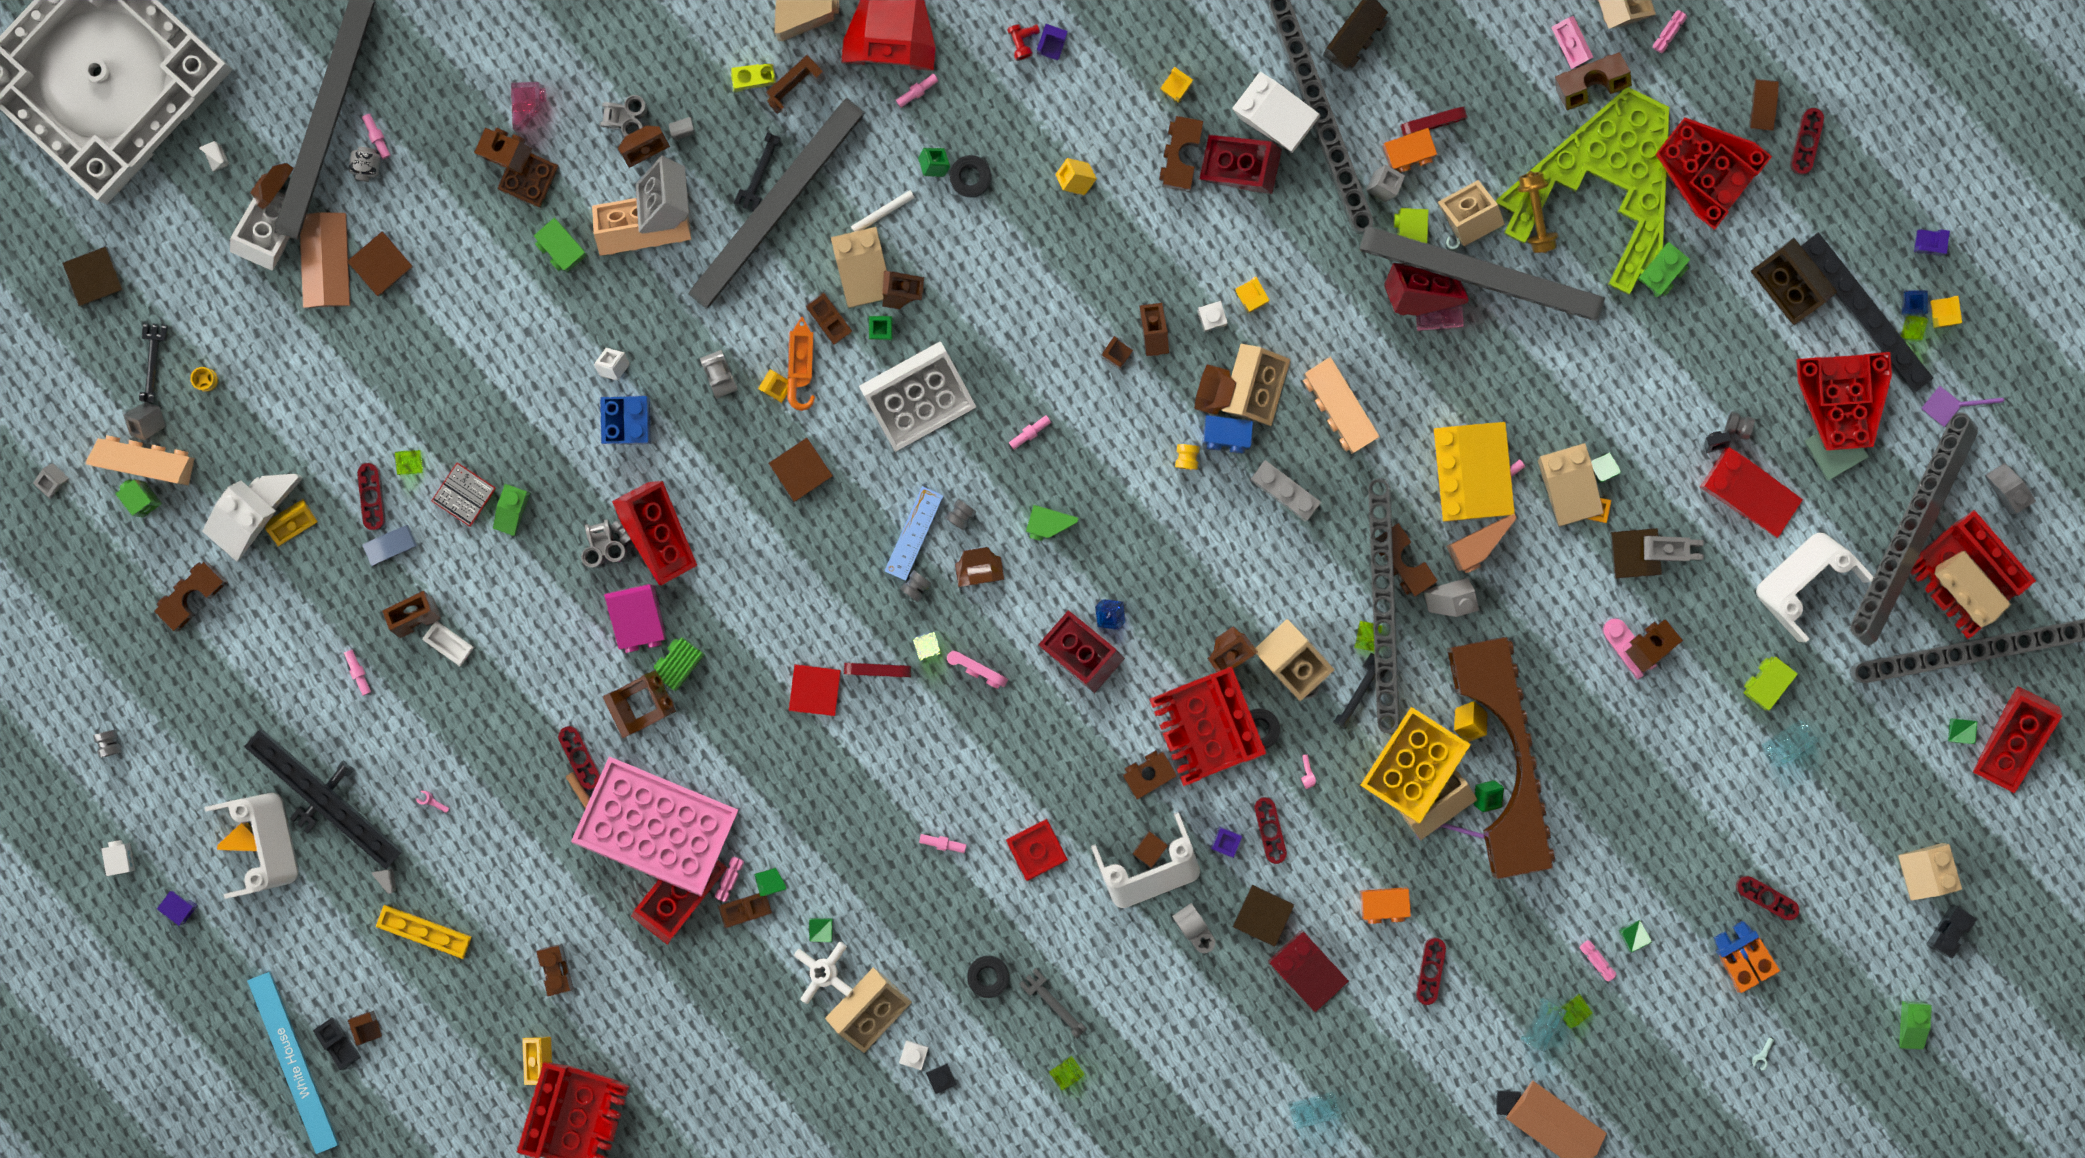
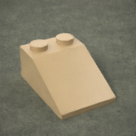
(860, 266)
(1571, 484)

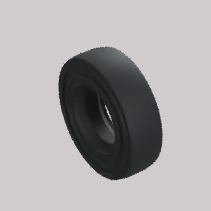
(967, 162)
(1273, 725)
(1002, 976)

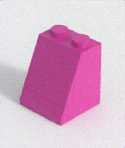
(636, 617)

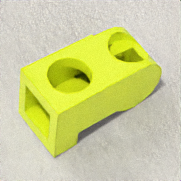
(752, 76)

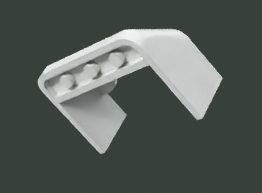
(1782, 584)
(271, 838)
(1154, 882)

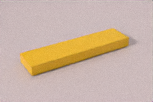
(423, 931)

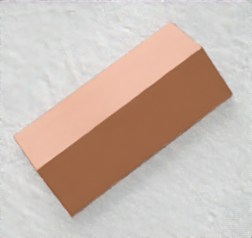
(325, 260)
(1555, 1124)

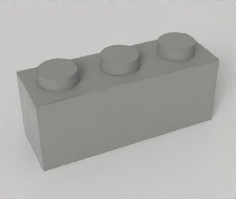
(1285, 491)

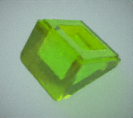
(1914, 328)
(408, 462)
(1365, 636)
(927, 646)
(1576, 1011)
(1066, 1073)

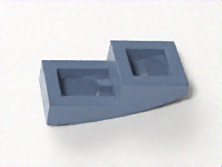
(389, 545)

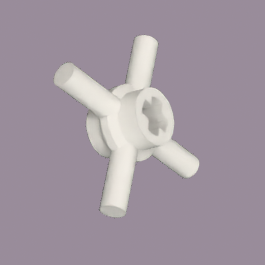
(816, 974)

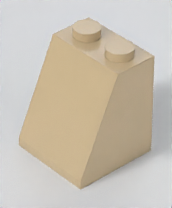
(799, 16)
(1294, 659)

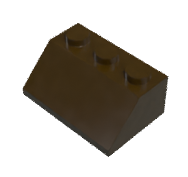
(1356, 34)
(1793, 281)

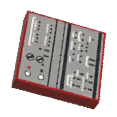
(463, 494)

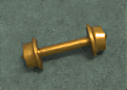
(1533, 183)

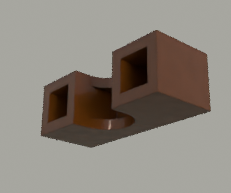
(1608, 71)
(1184, 133)
(1413, 578)
(174, 609)

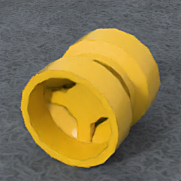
(200, 377)
(1187, 456)

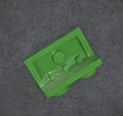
(1664, 269)

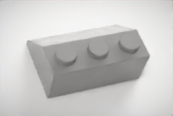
(662, 196)

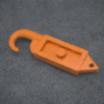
(799, 363)

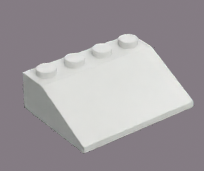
(917, 396)

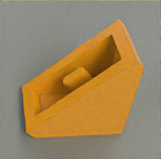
(239, 839)

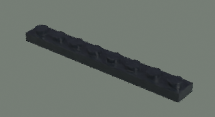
(1867, 313)
(323, 798)

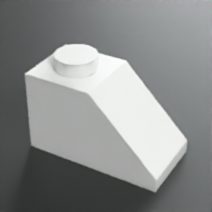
(275, 488)

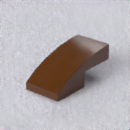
(1764, 104)
(828, 318)
(744, 909)

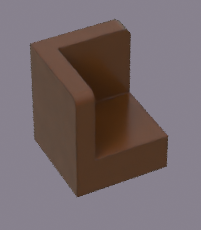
(1116, 353)
(1150, 849)
(364, 1028)

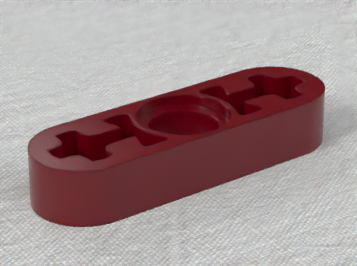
(1434, 121)
(1809, 159)
(362, 491)
(877, 670)
(578, 738)
(1260, 814)
(1779, 911)
(1422, 987)

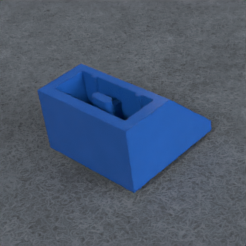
(625, 420)
(1227, 433)

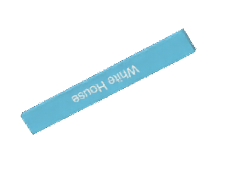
(293, 1062)

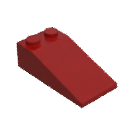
(1751, 492)
(655, 530)
(2017, 739)
(669, 906)

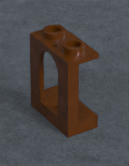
(790, 80)
(622, 712)

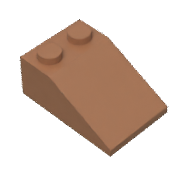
(1476, 547)

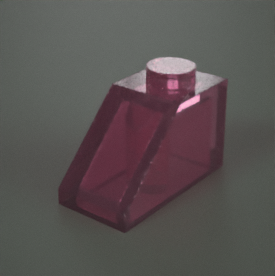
(526, 103)

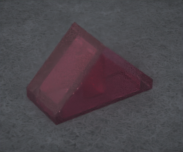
(1441, 320)

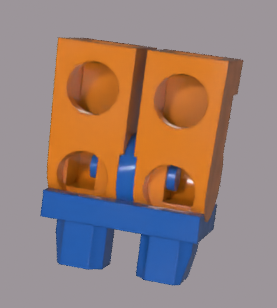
(1742, 950)

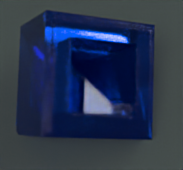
(1915, 302)
(1110, 614)

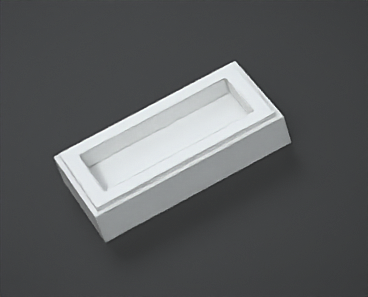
(448, 643)

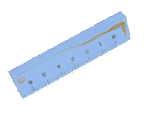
(913, 533)

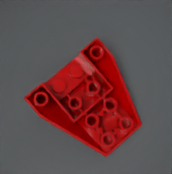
(890, 34)
(1690, 154)
(1846, 396)

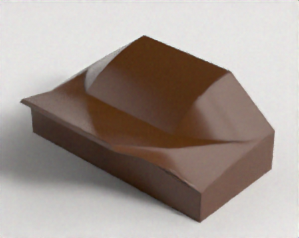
(642, 144)
(270, 184)
(901, 289)
(1214, 390)
(978, 567)
(1231, 650)

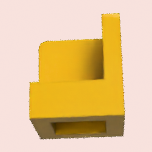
(1176, 84)
(1076, 176)
(1252, 295)
(1946, 312)
(1470, 721)

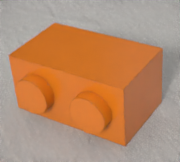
(1410, 150)
(1384, 904)

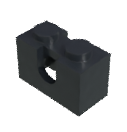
(1960, 923)

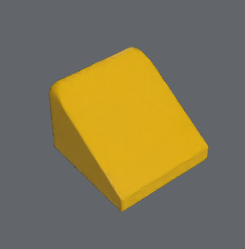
(774, 385)

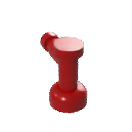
(1018, 34)

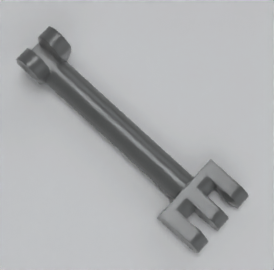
(1077, 1028)

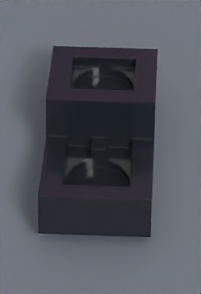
(337, 1043)

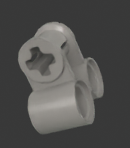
(621, 114)
(718, 374)
(602, 544)
(1194, 928)

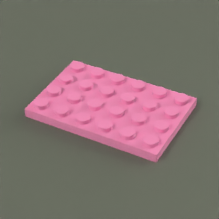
(655, 826)

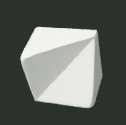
(215, 155)
(611, 364)

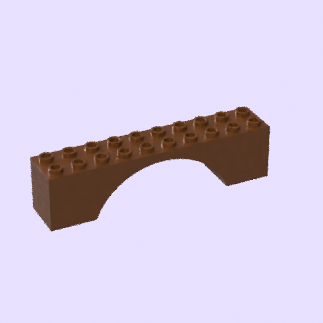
(1518, 837)

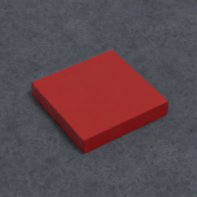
(814, 690)
(1036, 849)

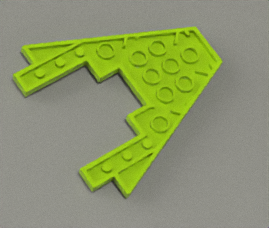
(1620, 149)

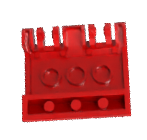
(1986, 551)
(1208, 725)
(571, 1113)

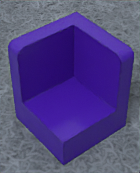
(1052, 42)
(1932, 242)
(1226, 842)
(176, 908)

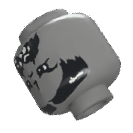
(364, 163)

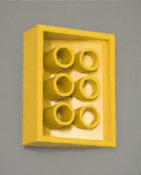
(1474, 471)
(1415, 765)

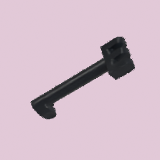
(750, 194)
(154, 338)
(1343, 719)
(307, 815)

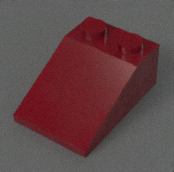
(1241, 163)
(1421, 291)
(1081, 651)
(1308, 971)

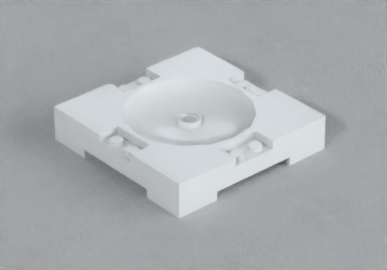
(110, 122)

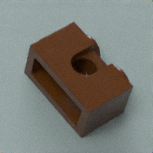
(503, 150)
(403, 623)
(1654, 645)
(1163, 774)
(550, 960)

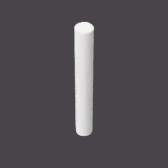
(883, 211)

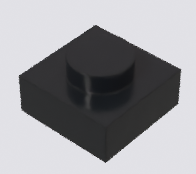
(1717, 441)
(941, 1078)
(1505, 1101)

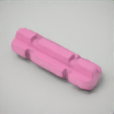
(1670, 31)
(729, 879)
(1598, 961)

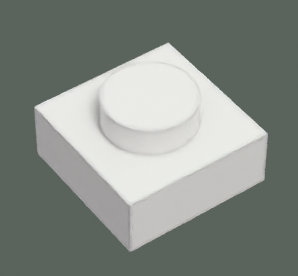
(913, 1055)

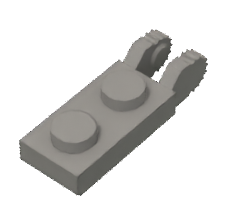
(1670, 548)

